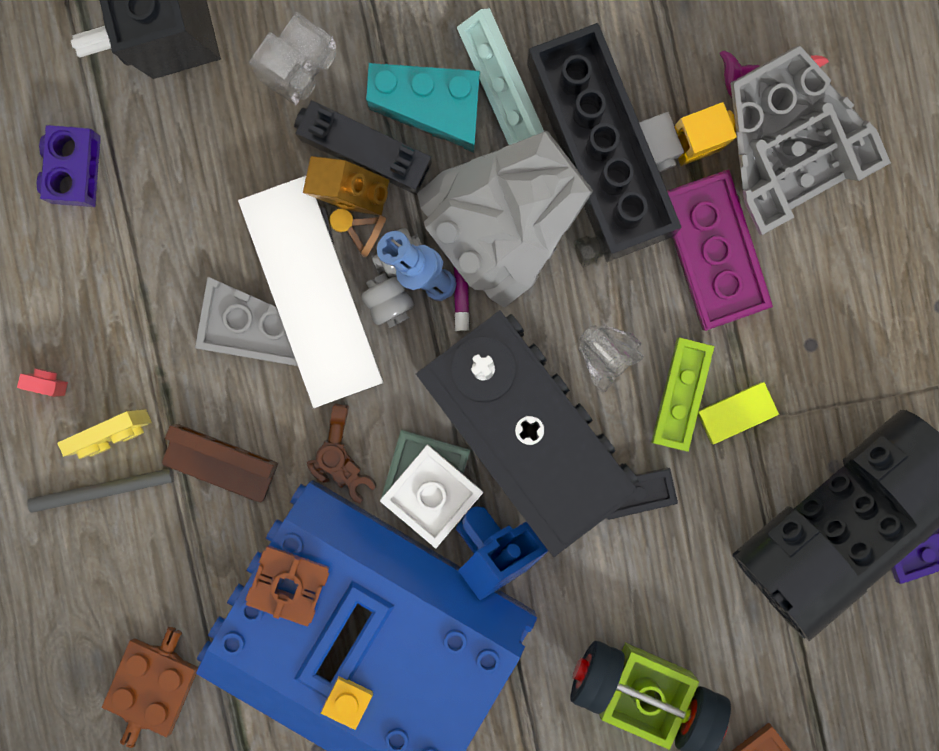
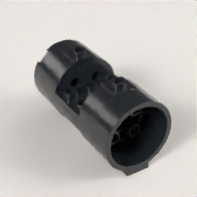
(851, 528)

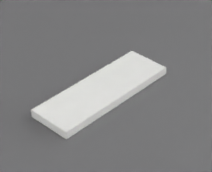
(310, 292)

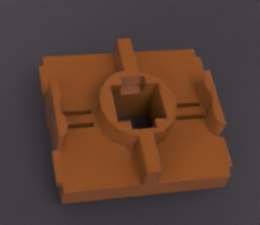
(304, 572)

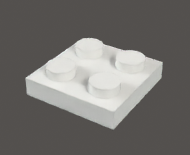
(431, 496)

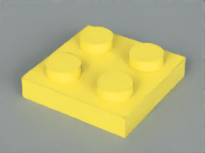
(97, 438)

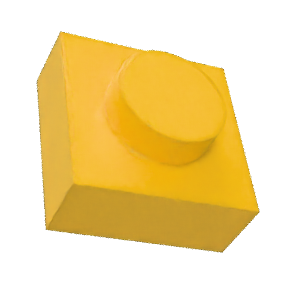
(347, 702)

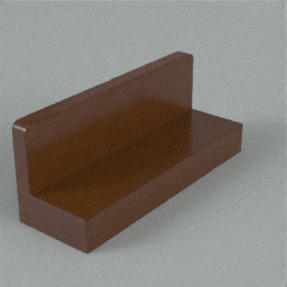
(218, 462)

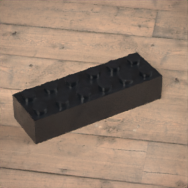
(603, 141)

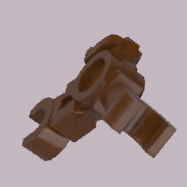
(334, 458)

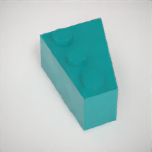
(428, 99)

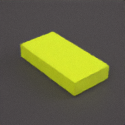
(737, 413)

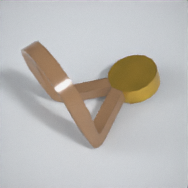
(342, 221)

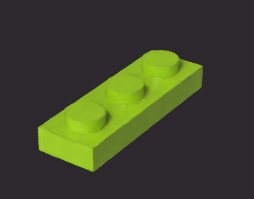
(682, 394)

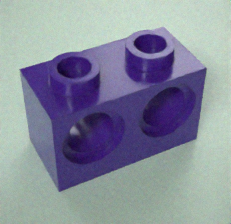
(80, 165)

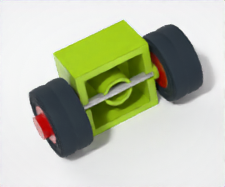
(650, 698)

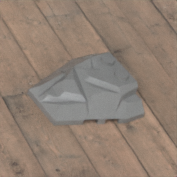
(797, 137)
(505, 214)

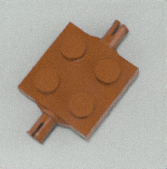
(150, 687)

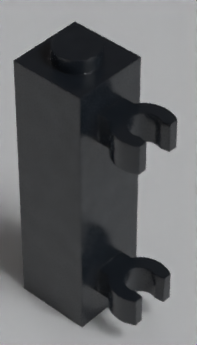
(362, 146)

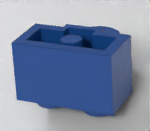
(497, 552)

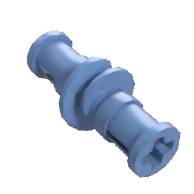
(416, 266)

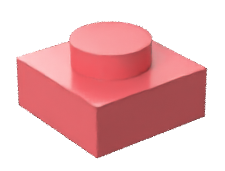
(42, 382)

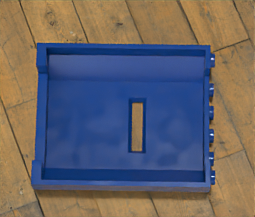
(424, 652)

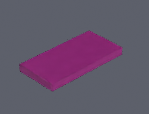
(717, 251)

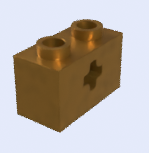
(346, 185)

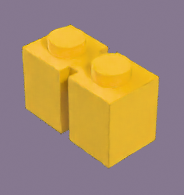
(705, 132)

